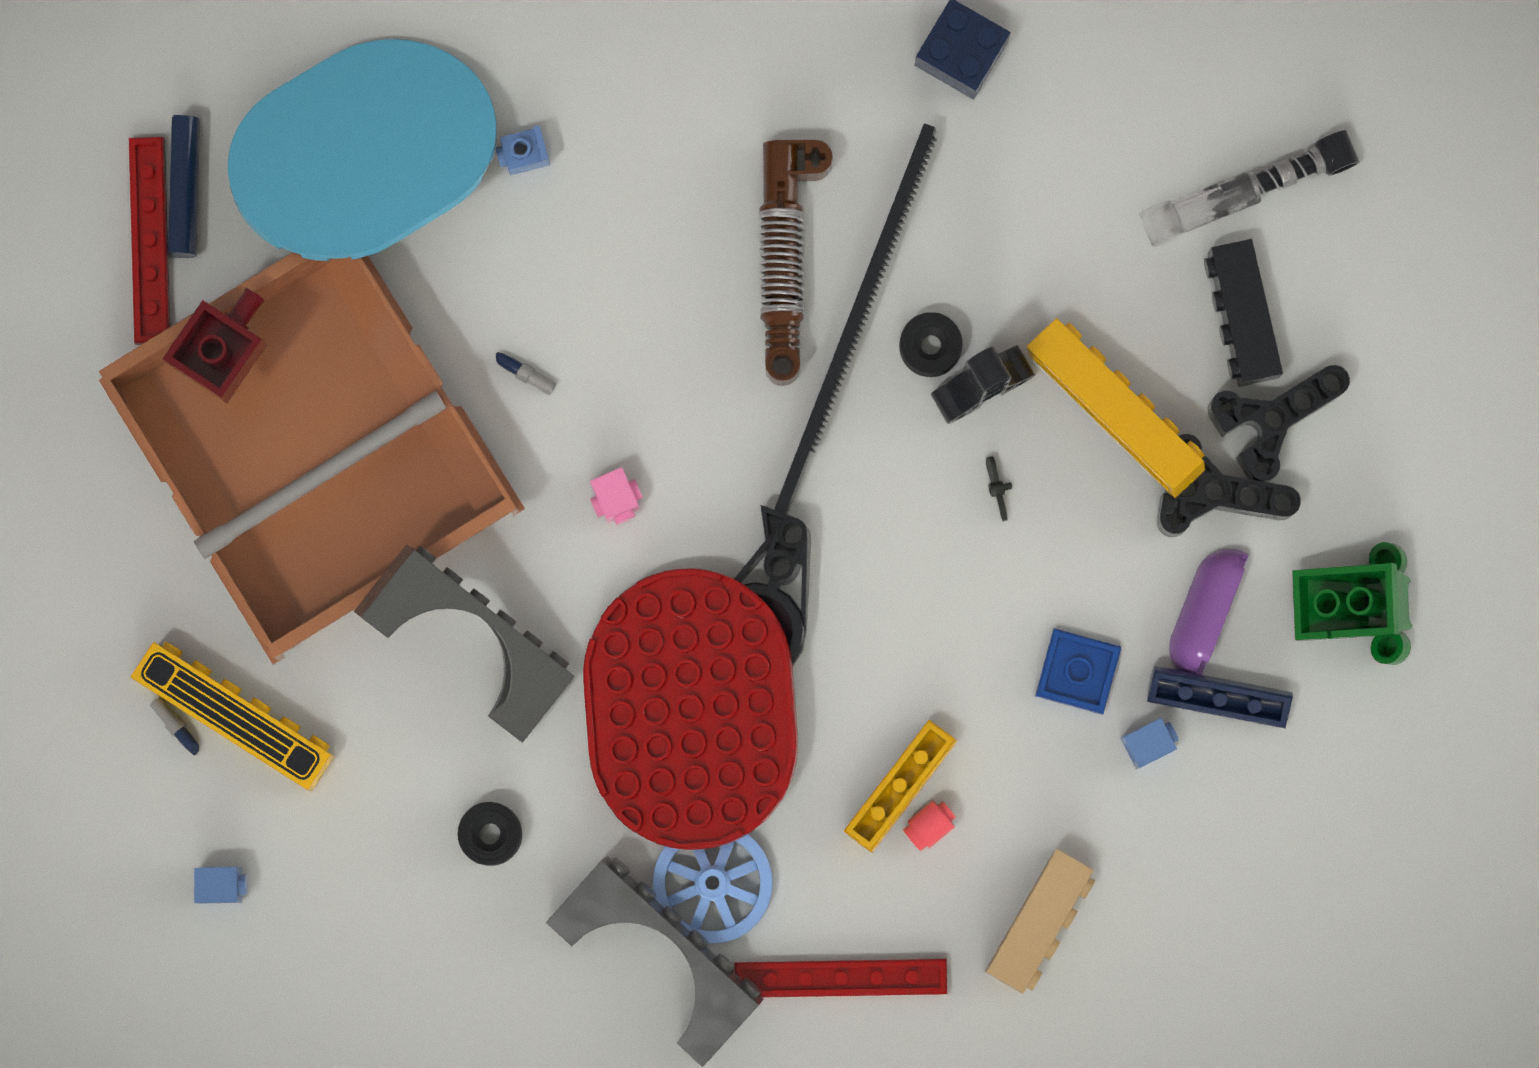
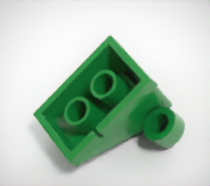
(1357, 603)

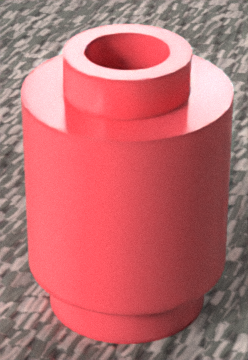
(930, 825)

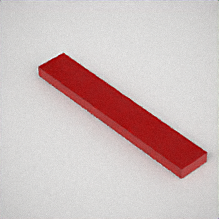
(149, 237)
(847, 977)

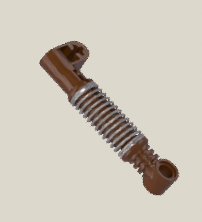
(782, 247)

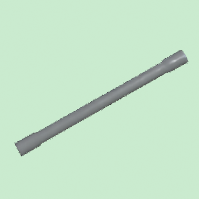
(226, 533)

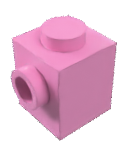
(615, 497)

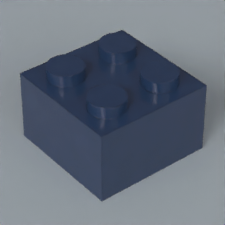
(962, 48)

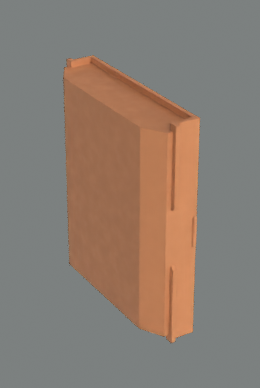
(326, 379)

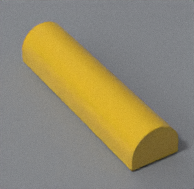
(900, 786)

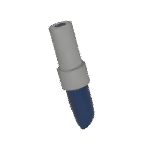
(525, 373)
(175, 725)

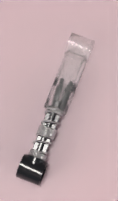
(1173, 218)

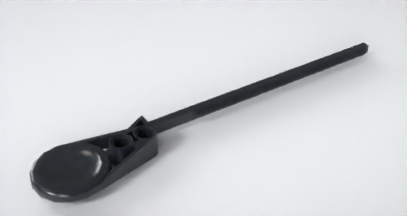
(776, 521)

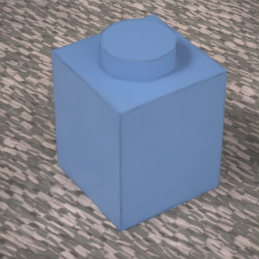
(1150, 742)
(219, 885)

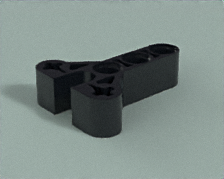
(982, 379)
(1253, 411)
(1198, 505)

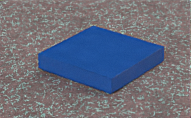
(1078, 671)

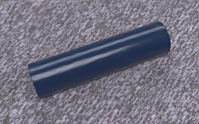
(184, 186)
(1219, 697)

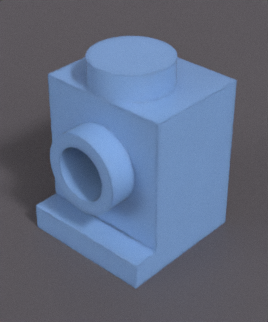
(534, 158)

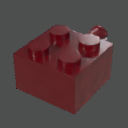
(218, 347)

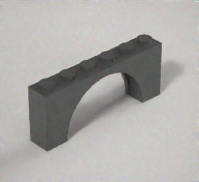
(417, 586)
(720, 994)

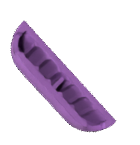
(1206, 609)

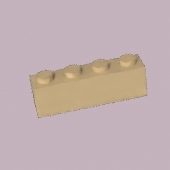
(1039, 921)

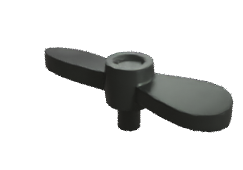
(996, 487)

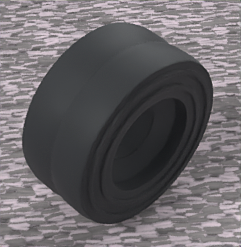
(930, 364)
(470, 828)

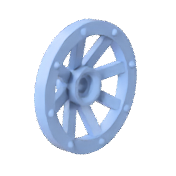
(732, 930)

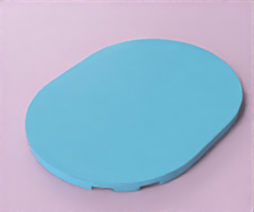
(362, 149)

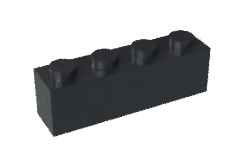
(1243, 312)

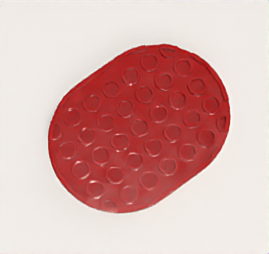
(690, 709)

